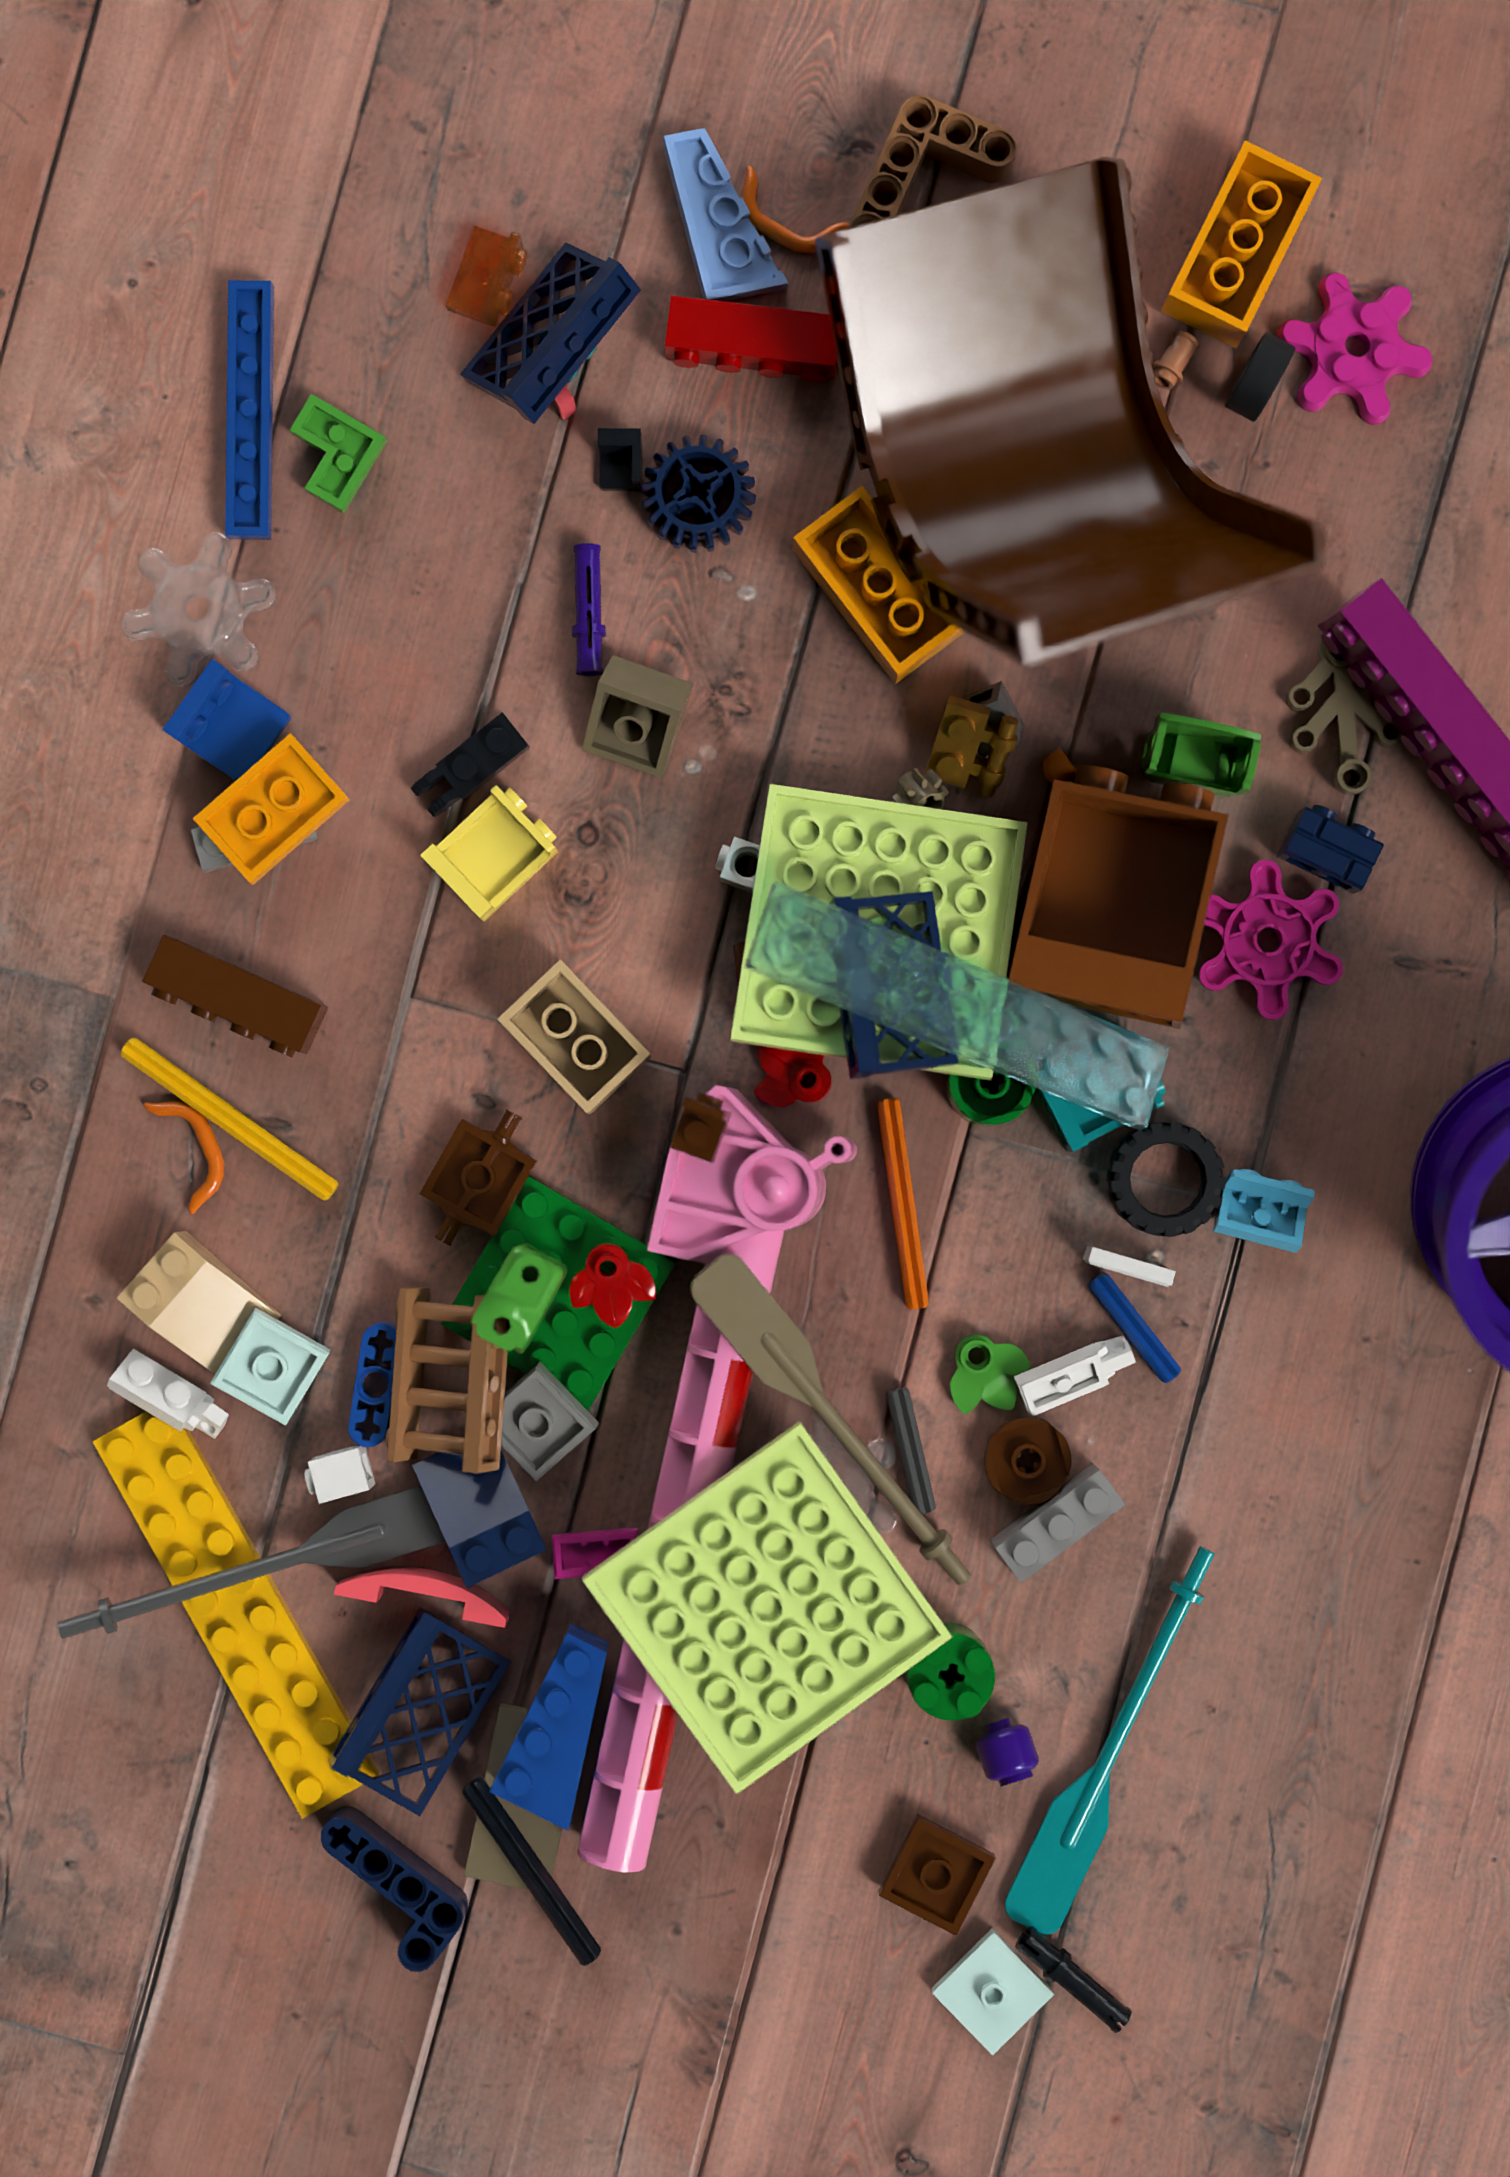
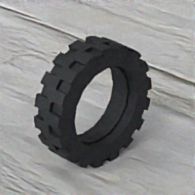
(1210, 1172)

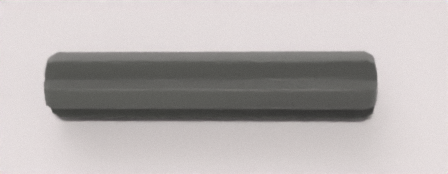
(911, 1449)

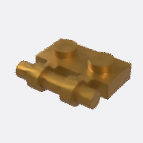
(958, 740)

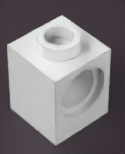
(727, 859)
(339, 1474)

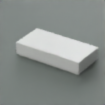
(1128, 1266)

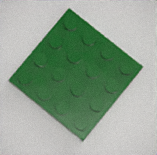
(570, 1339)

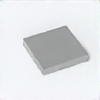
(542, 1421)

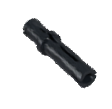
(1060, 1968)

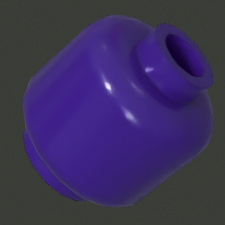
(1007, 1752)

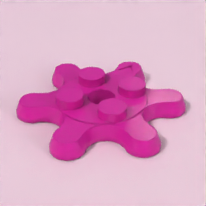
(1339, 372)
(1297, 950)

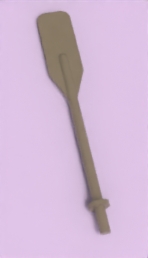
(785, 1361)

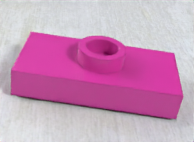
(583, 1551)

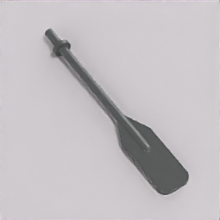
(349, 1540)

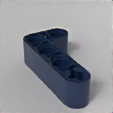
(388, 1881)

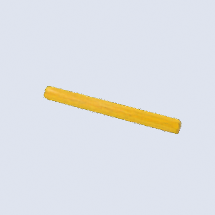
(229, 1118)

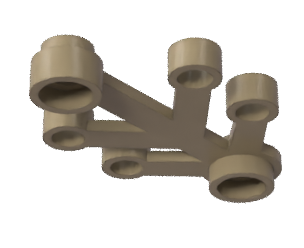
(1345, 705)

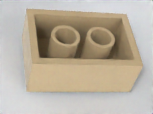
(574, 1037)

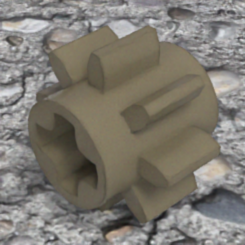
(921, 789)

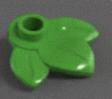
(990, 1378)

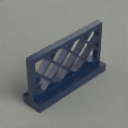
(564, 342)
(859, 1031)
(386, 1693)

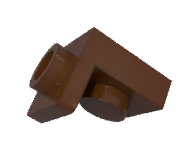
(701, 1127)

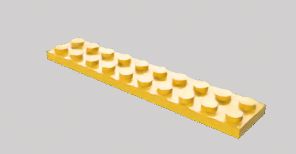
(243, 1624)

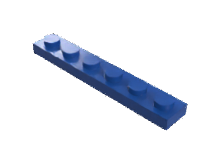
(249, 410)

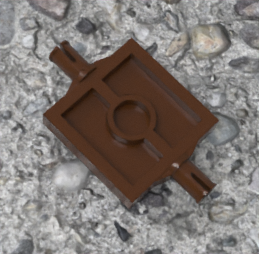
(478, 1177)

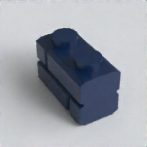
(1331, 848)

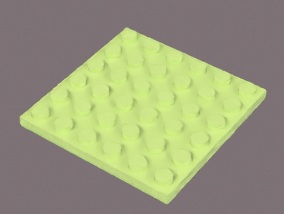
(874, 849)
(767, 1607)

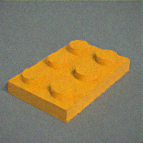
(271, 809)

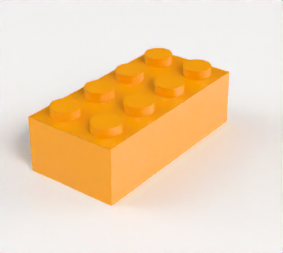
(1241, 244)
(869, 589)

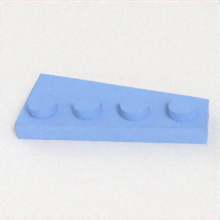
(723, 242)

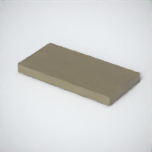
(485, 1857)

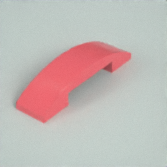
(478, 1607)

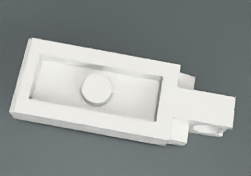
(1073, 1374)
(166, 1395)

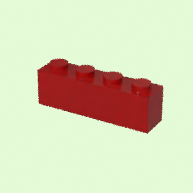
(750, 338)

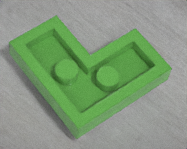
(347, 449)

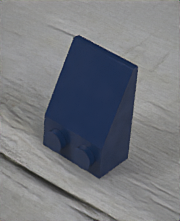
(479, 1516)

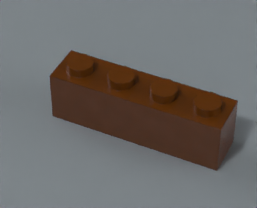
(235, 995)

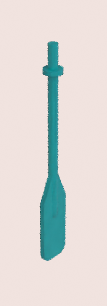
(1080, 1813)

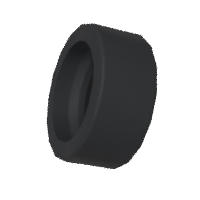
(1260, 377)

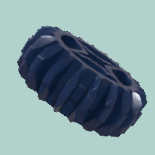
(711, 483)

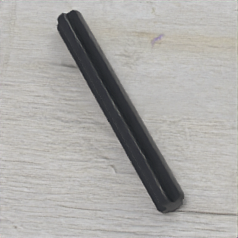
(531, 1871)

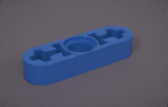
(360, 1414)

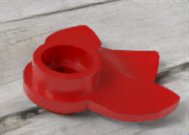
(786, 1075)
(614, 1290)

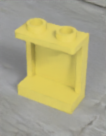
(492, 852)

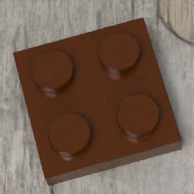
(936, 1874)

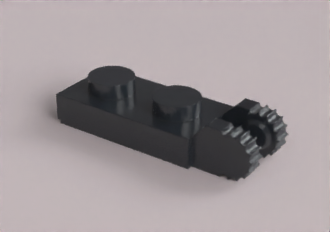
(473, 763)

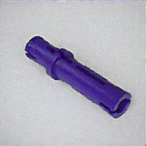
(588, 659)

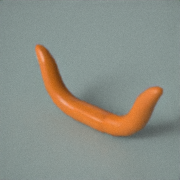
(775, 230)
(207, 1142)

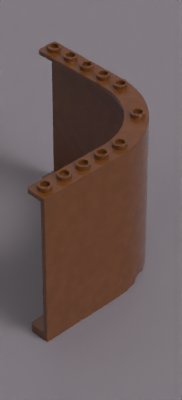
(1021, 421)

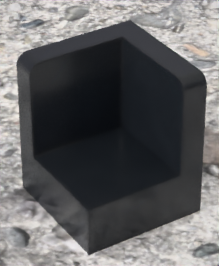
(620, 459)

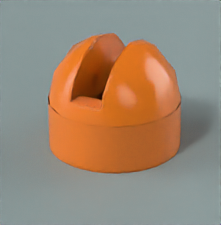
(1058, 767)

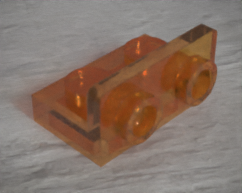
(486, 276)

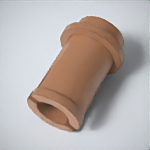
(1174, 360)

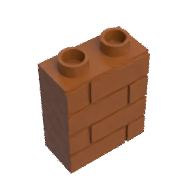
(1119, 896)

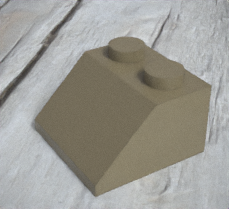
(636, 716)

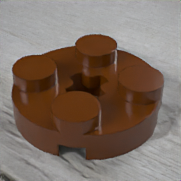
(1049, 1471)

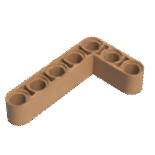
(932, 142)

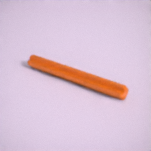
(902, 1203)

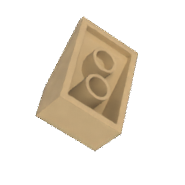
(193, 1300)

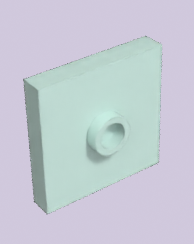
(270, 1366)
(992, 1991)

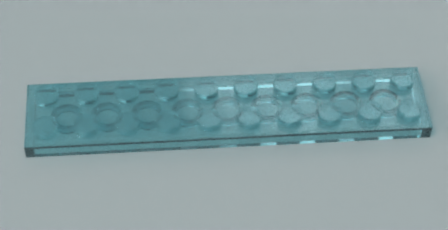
(957, 1006)

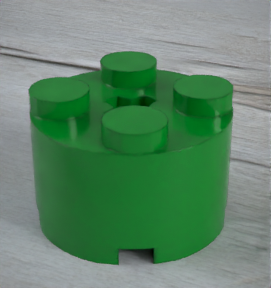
(981, 1106)
(962, 1693)

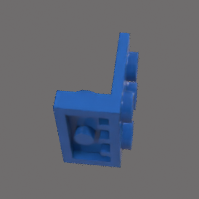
(226, 721)

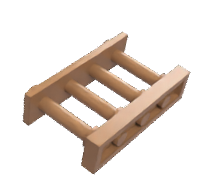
(481, 1404)

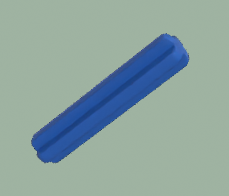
(1134, 1327)

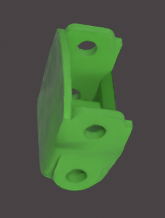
(1200, 754)
(520, 1294)

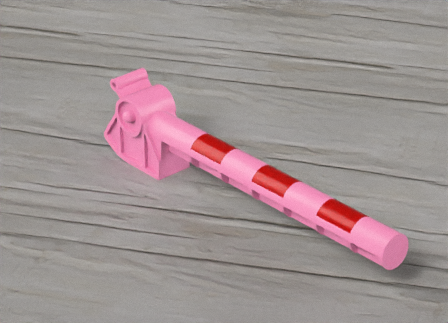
(701, 1212)

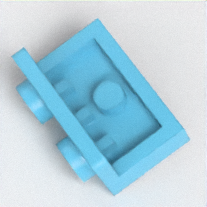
(1263, 1210)

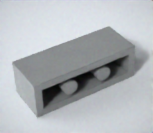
(1057, 1522)

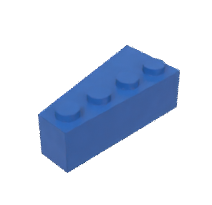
(551, 1744)

